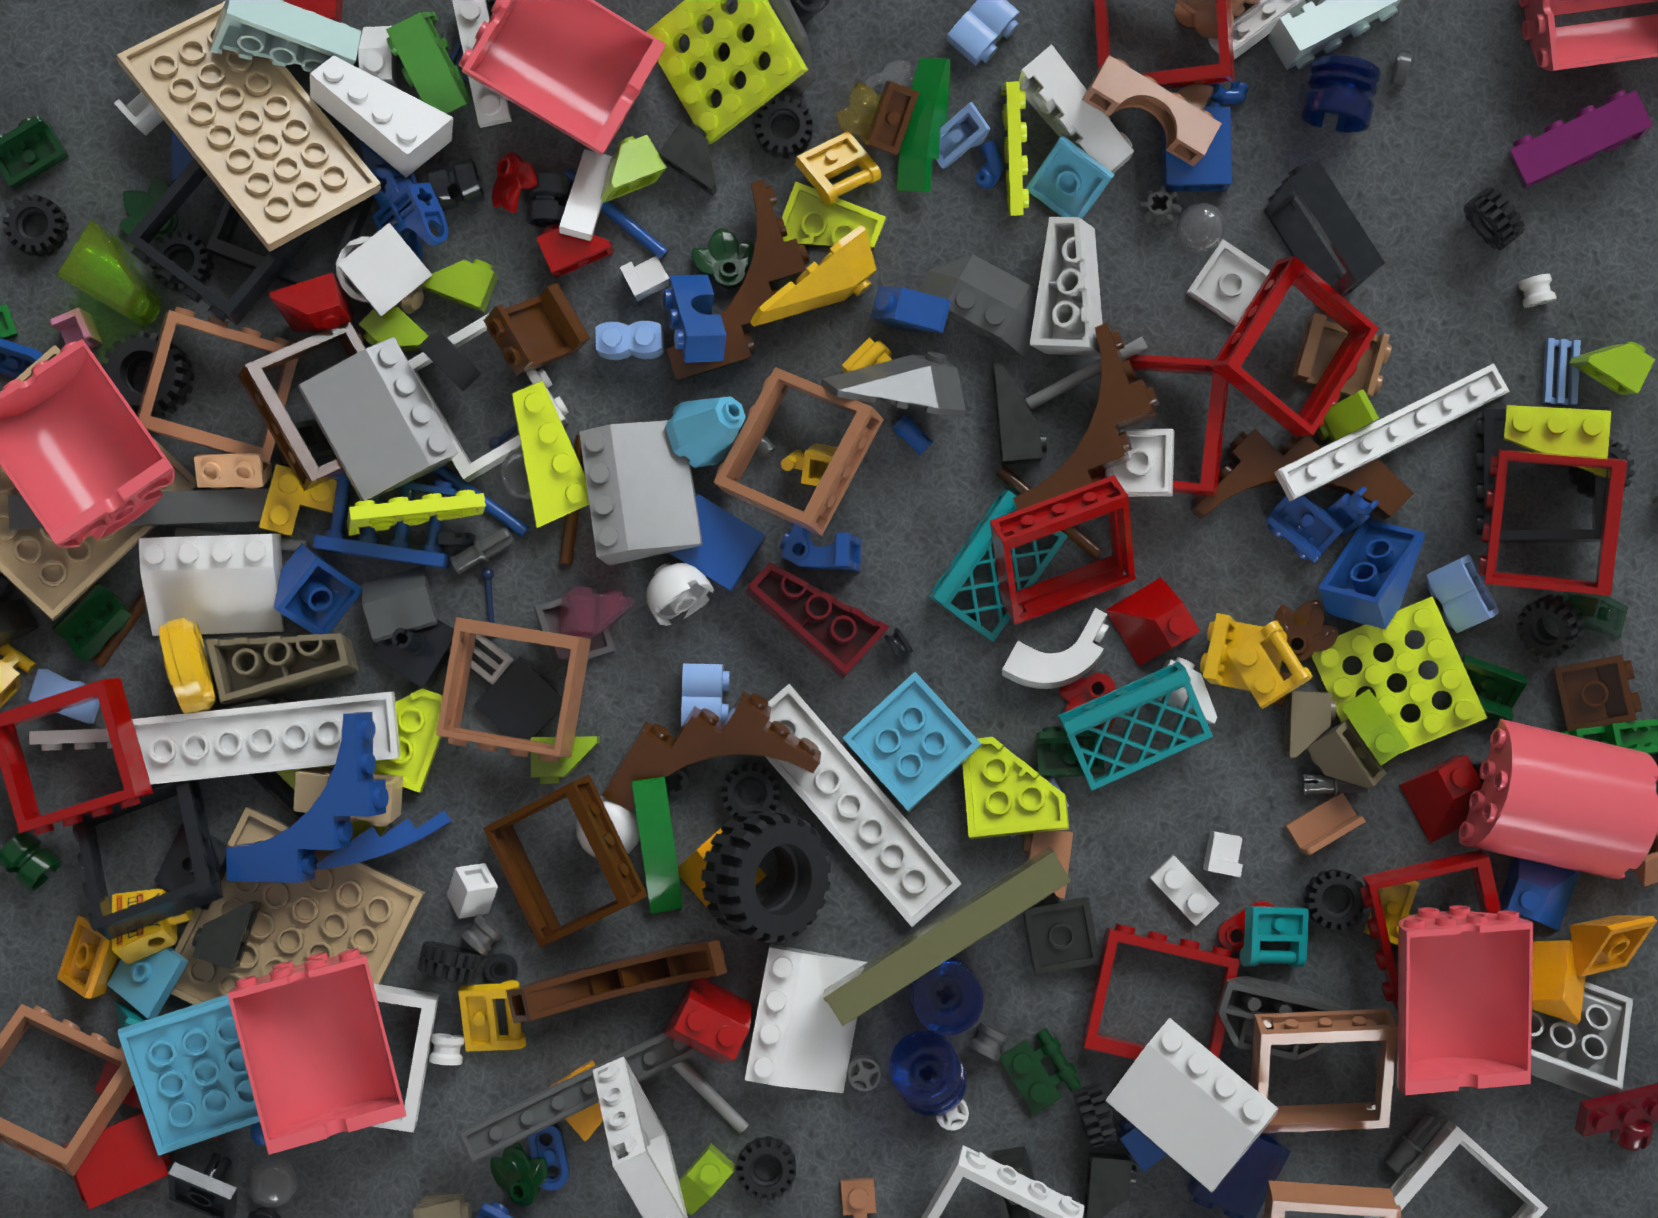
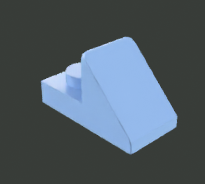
(960, 134)

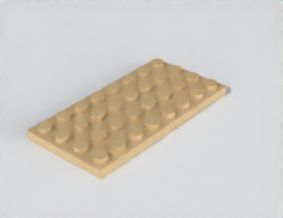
(250, 130)

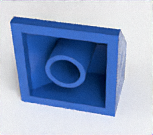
(314, 591)
(1538, 891)

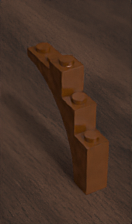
(771, 263)
(1103, 444)
(1258, 460)
(704, 736)
(616, 978)

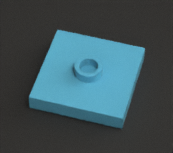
(1069, 180)
(149, 980)

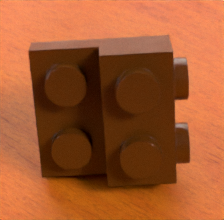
(1597, 692)

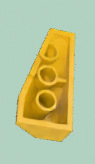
(835, 279)

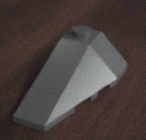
(911, 379)

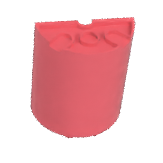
(1589, 42)
(564, 64)
(78, 449)
(1564, 801)
(1463, 1000)
(315, 1049)

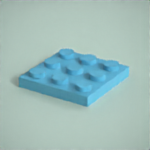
(912, 741)

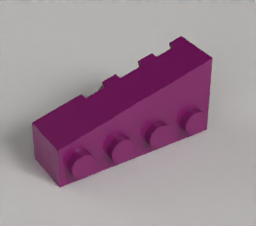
(1580, 138)

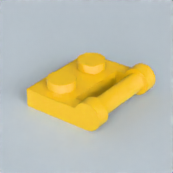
(833, 159)
(1259, 670)
(481, 1018)

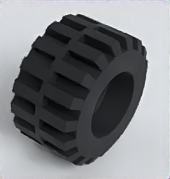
(173, 380)

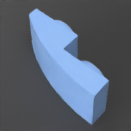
(49, 684)

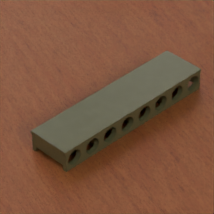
(946, 936)

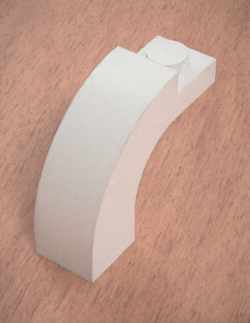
(1059, 669)

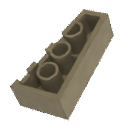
(276, 664)

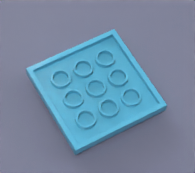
(190, 1074)

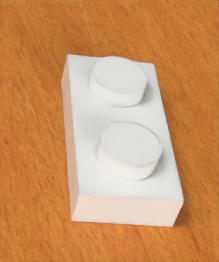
(1184, 890)

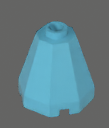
(705, 429)

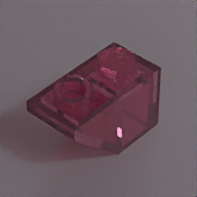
(590, 613)

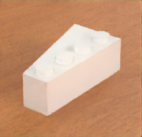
(1058, 99)
(382, 116)

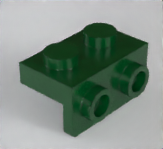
(29, 151)
(92, 621)
(1494, 686)
(1056, 756)

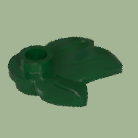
(139, 204)
(724, 254)
(518, 1170)

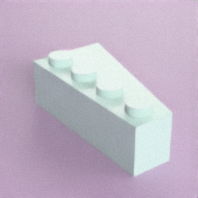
(1323, 27)
(283, 34)

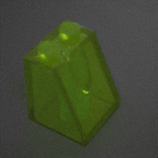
(108, 273)

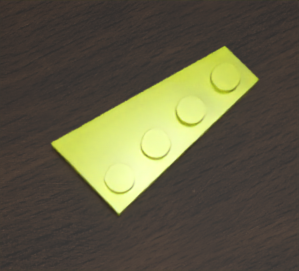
(1016, 133)
(550, 462)
(413, 512)

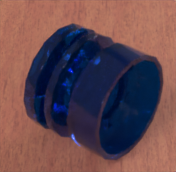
(1343, 89)
(957, 1010)
(919, 1058)

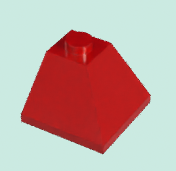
(314, 304)
(1152, 621)
(1442, 795)

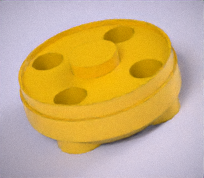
(187, 665)

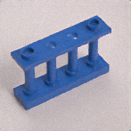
(367, 545)

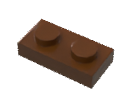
(891, 117)

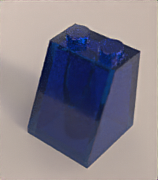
(1246, 1184)

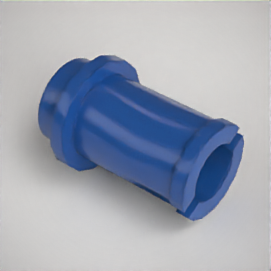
(912, 434)

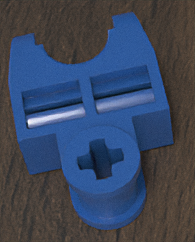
(406, 210)

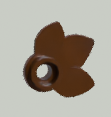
(1308, 626)

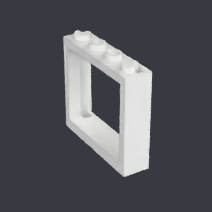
(467, 469)
(428, 1003)
(635, 1129)
(1438, 1151)
(1005, 1182)

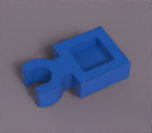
(1351, 510)

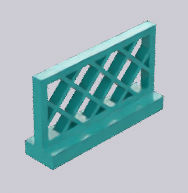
(971, 555)
(1132, 698)

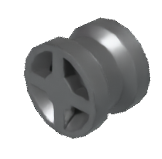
(482, 935)
(989, 1041)
(866, 1078)

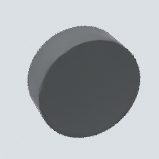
(1401, 68)

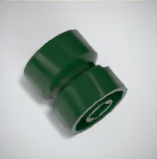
(25, 857)

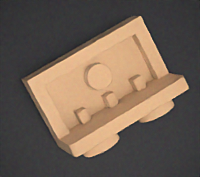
(231, 470)

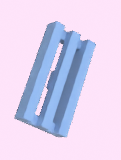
(1560, 399)

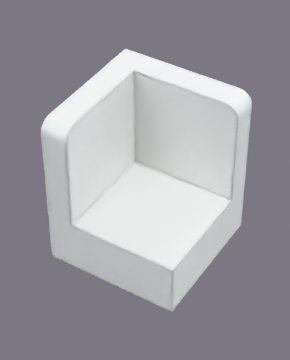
(140, 113)
(645, 278)
(1223, 854)
(472, 890)

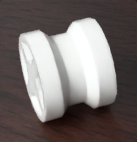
(1537, 290)
(446, 1049)
(953, 1119)

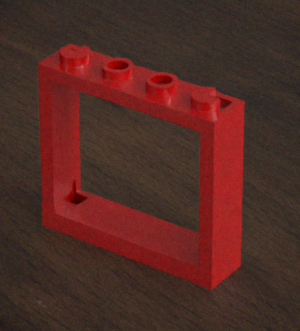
(1180, 77)
(1254, 320)
(1215, 419)
(1051, 517)
(1609, 531)
(123, 742)
(1485, 888)
(1157, 942)

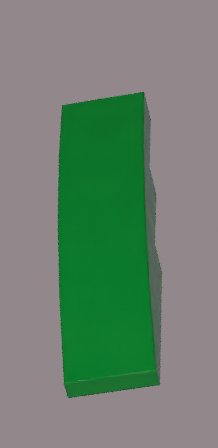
(922, 135)
(1633, 735)
(657, 844)

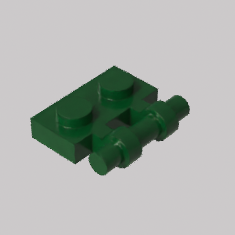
(1030, 1075)

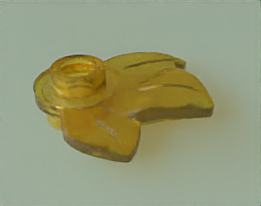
(861, 112)

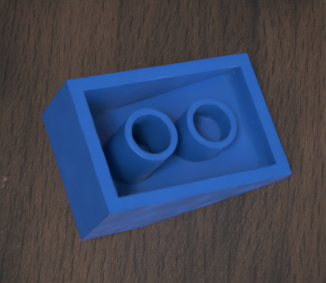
(1372, 573)

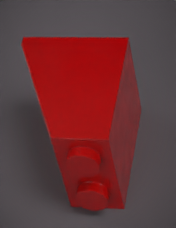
(711, 1020)
(119, 1162)

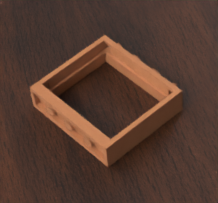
(219, 329)
(839, 471)
(457, 682)
(1327, 1028)
(72, 1157)
(1330, 1199)

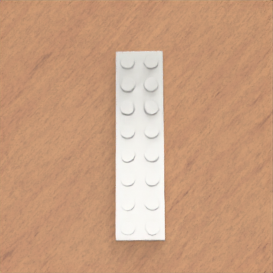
(260, 737)
(862, 816)

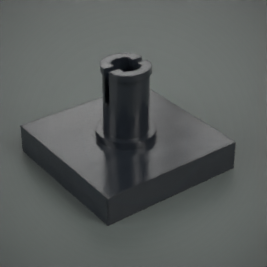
(417, 653)
(204, 1190)

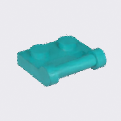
(1275, 924)

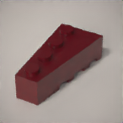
(816, 618)

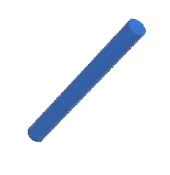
(628, 225)
(491, 507)

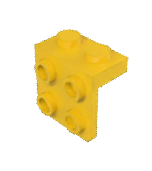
(1223, 636)

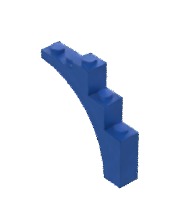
(327, 824)

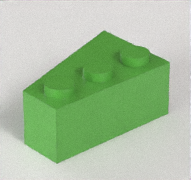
(428, 63)

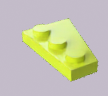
(825, 225)
(1560, 431)

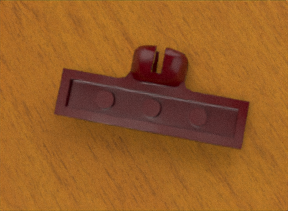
(1623, 1114)

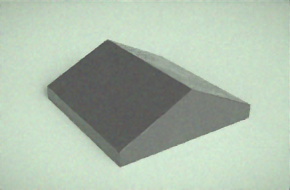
(398, 602)
(549, 619)

